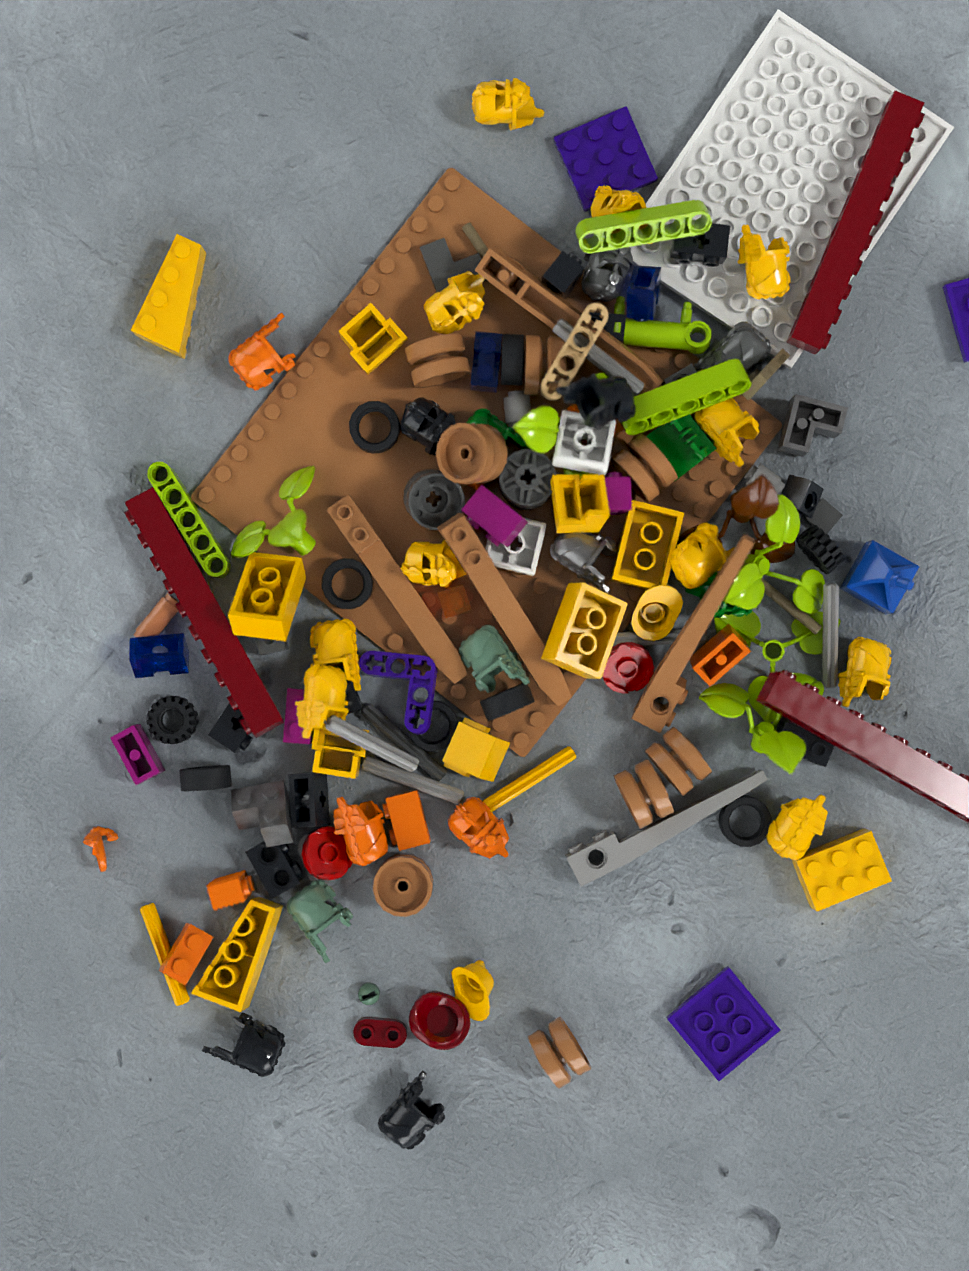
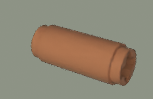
(158, 617)

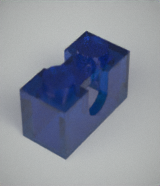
(643, 293)
(486, 362)
(147, 663)

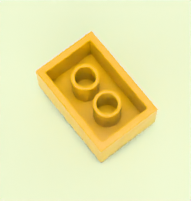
(646, 546)
(267, 596)
(584, 630)
(841, 869)

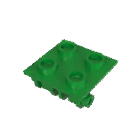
(682, 443)

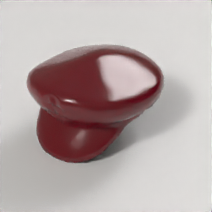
(439, 1020)

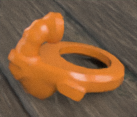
(94, 840)

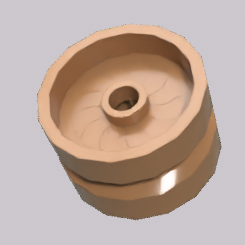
(437, 360)
(538, 363)
(471, 453)
(645, 466)
(681, 758)
(646, 792)
(408, 869)
(557, 1053)

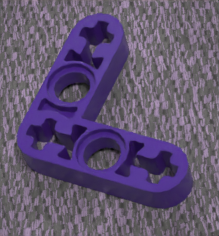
(416, 681)

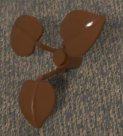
(753, 500)

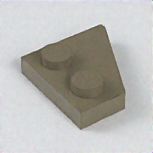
(759, 378)

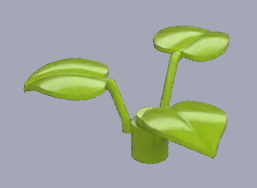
(541, 429)
(290, 530)
(747, 586)
(773, 650)
(782, 748)

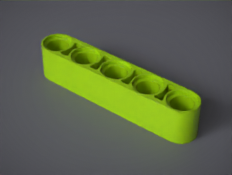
(655, 231)
(687, 396)
(180, 510)

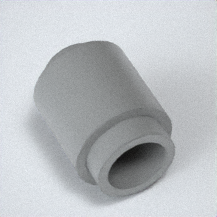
(516, 407)
(754, 472)

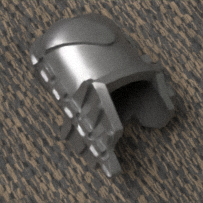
(580, 552)

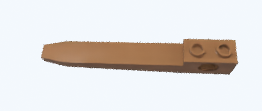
(549, 307)
(397, 587)
(503, 606)
(666, 678)

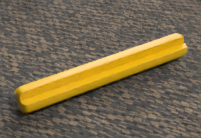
(530, 778)
(162, 948)

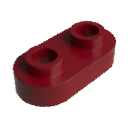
(380, 1028)

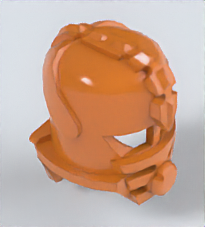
(259, 355)
(479, 828)
(361, 830)

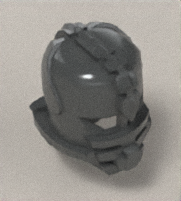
(606, 273)
(740, 343)

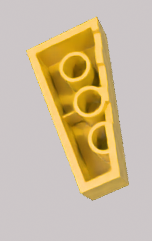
(172, 298)
(240, 959)

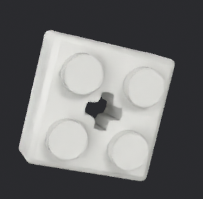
(574, 456)
(524, 559)

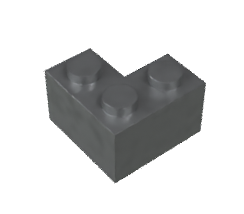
(808, 417)
(265, 807)

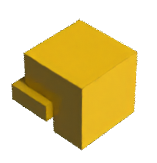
(371, 338)
(579, 503)
(475, 751)
(336, 754)

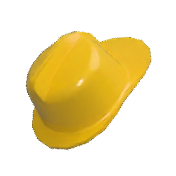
(656, 612)
(473, 987)

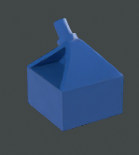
(879, 577)

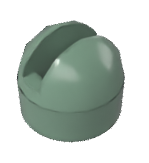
(368, 988)

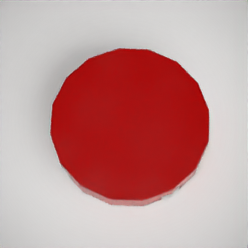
(628, 668)
(325, 854)

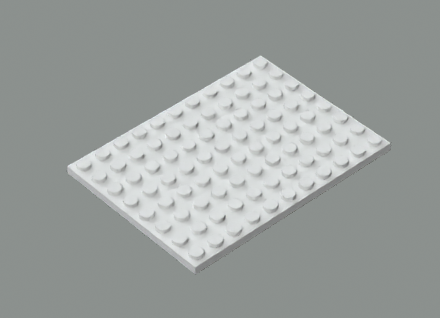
(782, 160)

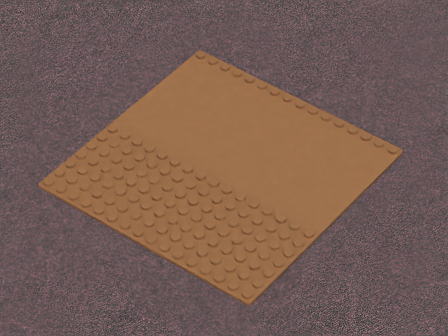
(309, 426)

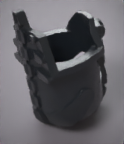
(600, 399)
(425, 423)
(251, 1050)
(410, 1116)

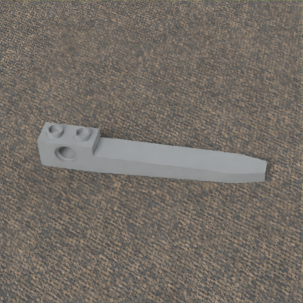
(622, 851)

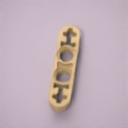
(576, 353)

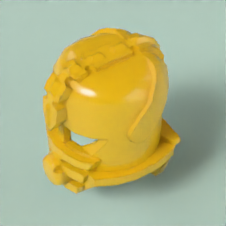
(504, 103)
(613, 201)
(764, 269)
(456, 303)
(724, 425)
(431, 564)
(695, 565)
(337, 646)
(866, 668)
(322, 697)
(796, 826)

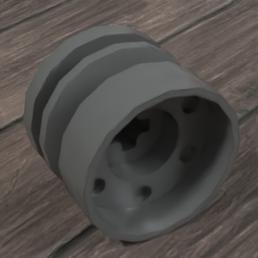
(515, 490)
(448, 504)

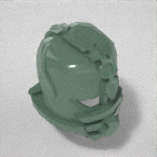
(489, 657)
(315, 915)

